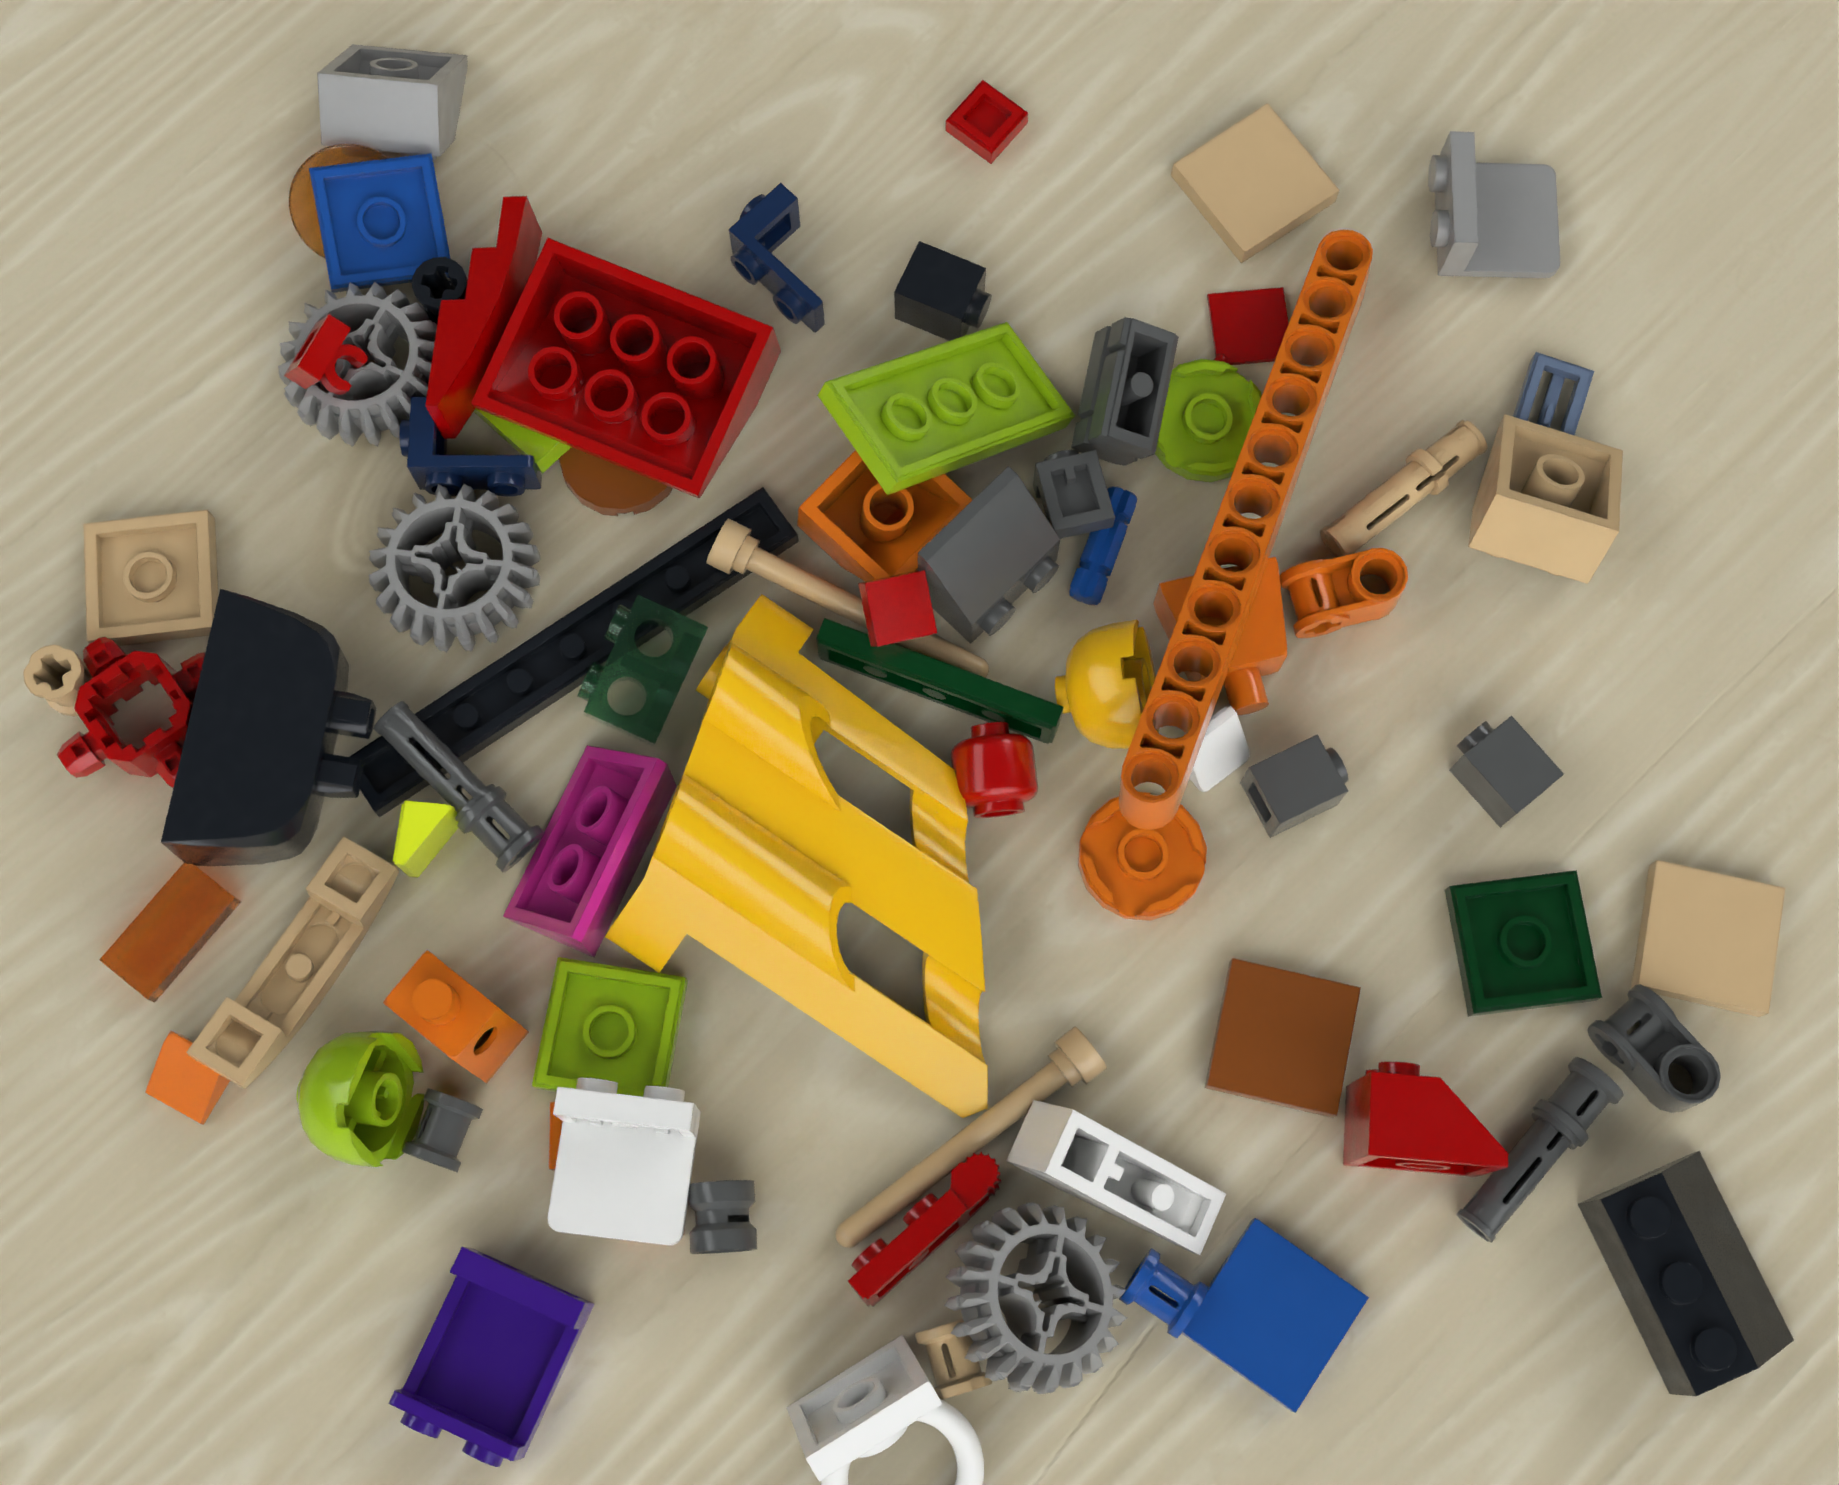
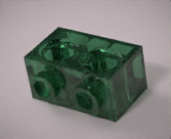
(657, 676)

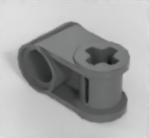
(1652, 1048)

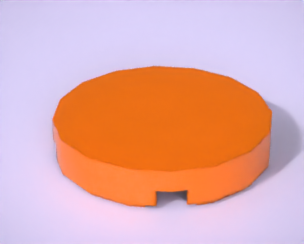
(1141, 870)

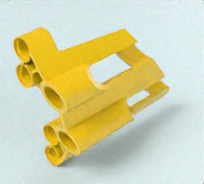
(770, 853)

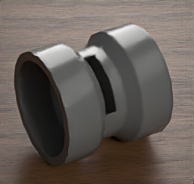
(722, 1216)

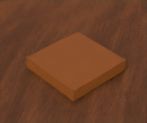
(1283, 1038)

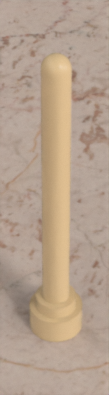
(740, 552)
(1070, 1063)

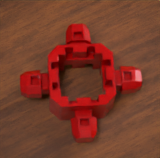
(119, 677)

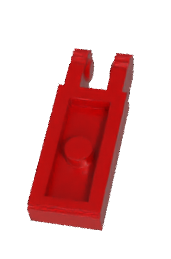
(929, 1226)

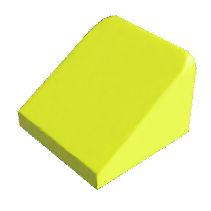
(422, 834)

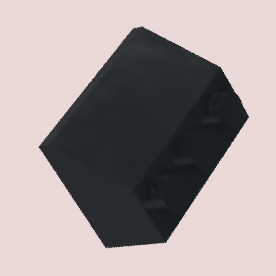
(1687, 1276)

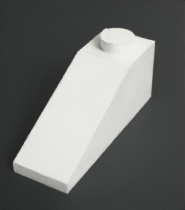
(1115, 1175)

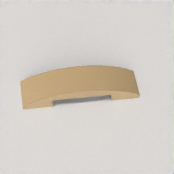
(300, 967)

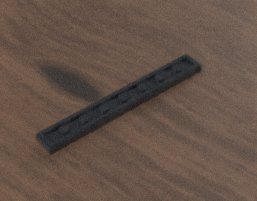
(562, 654)

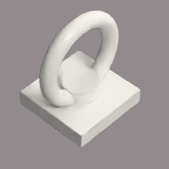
(871, 1409)

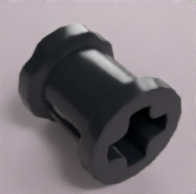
(432, 284)

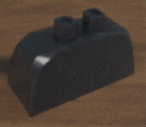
(263, 738)

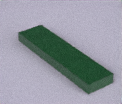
(939, 682)

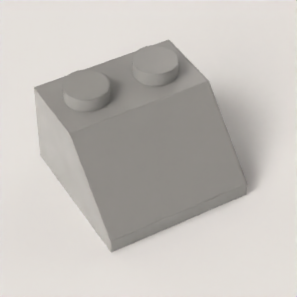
(392, 99)

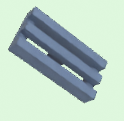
(1560, 371)

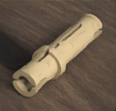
(1423, 474)

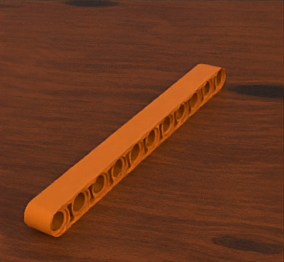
(1313, 338)

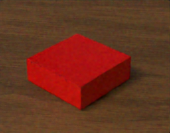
(986, 121)
(897, 608)

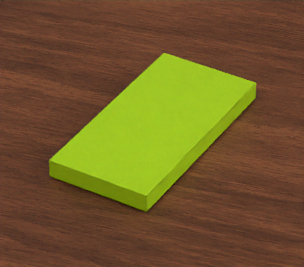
(945, 407)

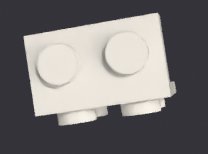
(623, 1162)

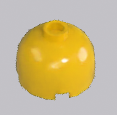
(1108, 683)

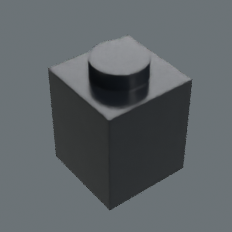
(941, 293)

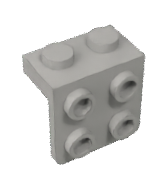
(1492, 215)

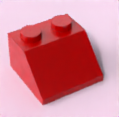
(1415, 1126)

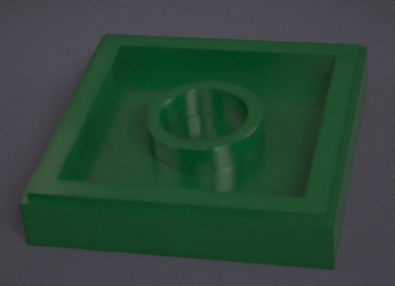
(1522, 943)

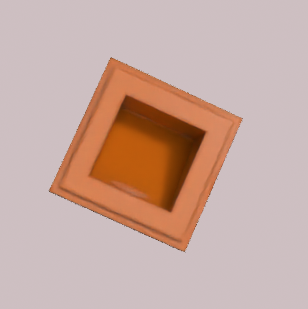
(184, 1081)

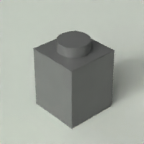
(1504, 769)
(1295, 785)

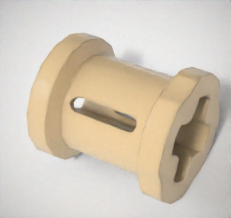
(56, 676)
(947, 1359)

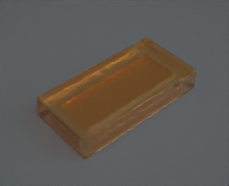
(170, 931)

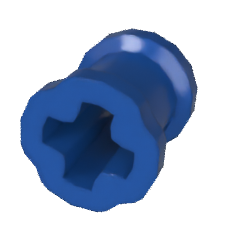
(1186, 1295)

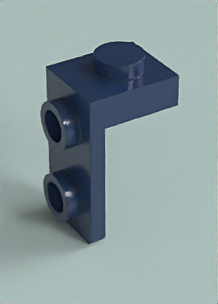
(753, 238)
(431, 466)

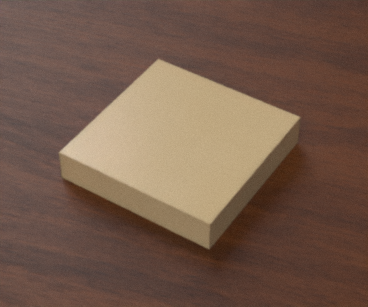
(1254, 183)
(151, 577)
(1708, 938)

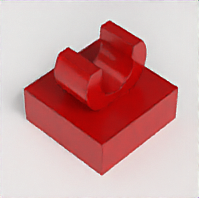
(319, 354)

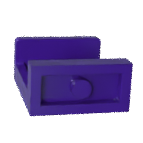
(492, 1358)

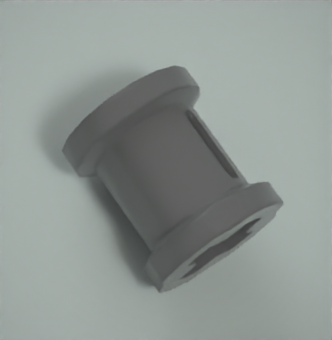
(442, 1130)

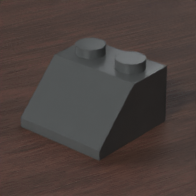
(989, 557)

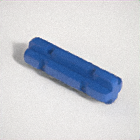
(1102, 550)

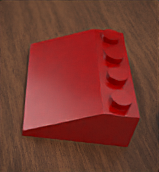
(627, 368)

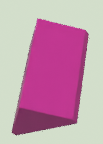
(592, 847)

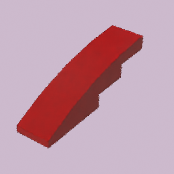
(474, 325)

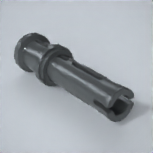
(476, 815)
(1557, 1126)

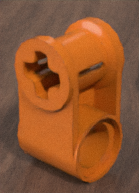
(1330, 592)

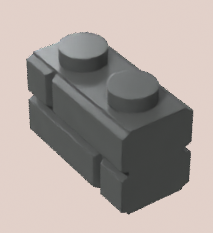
(1125, 391)

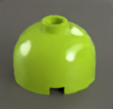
(360, 1098)

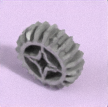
(375, 326)
(408, 555)
(1065, 1275)

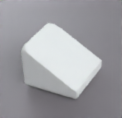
(1221, 750)

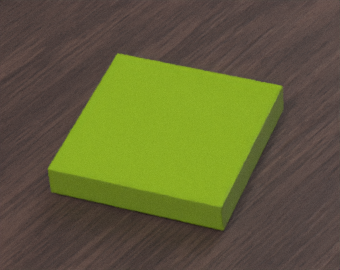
(609, 1027)

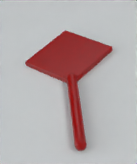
(1248, 325)

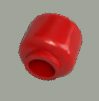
(995, 770)

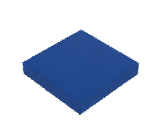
(378, 220)
(1274, 1315)

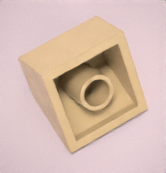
(1548, 500)

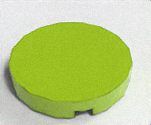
(1206, 419)

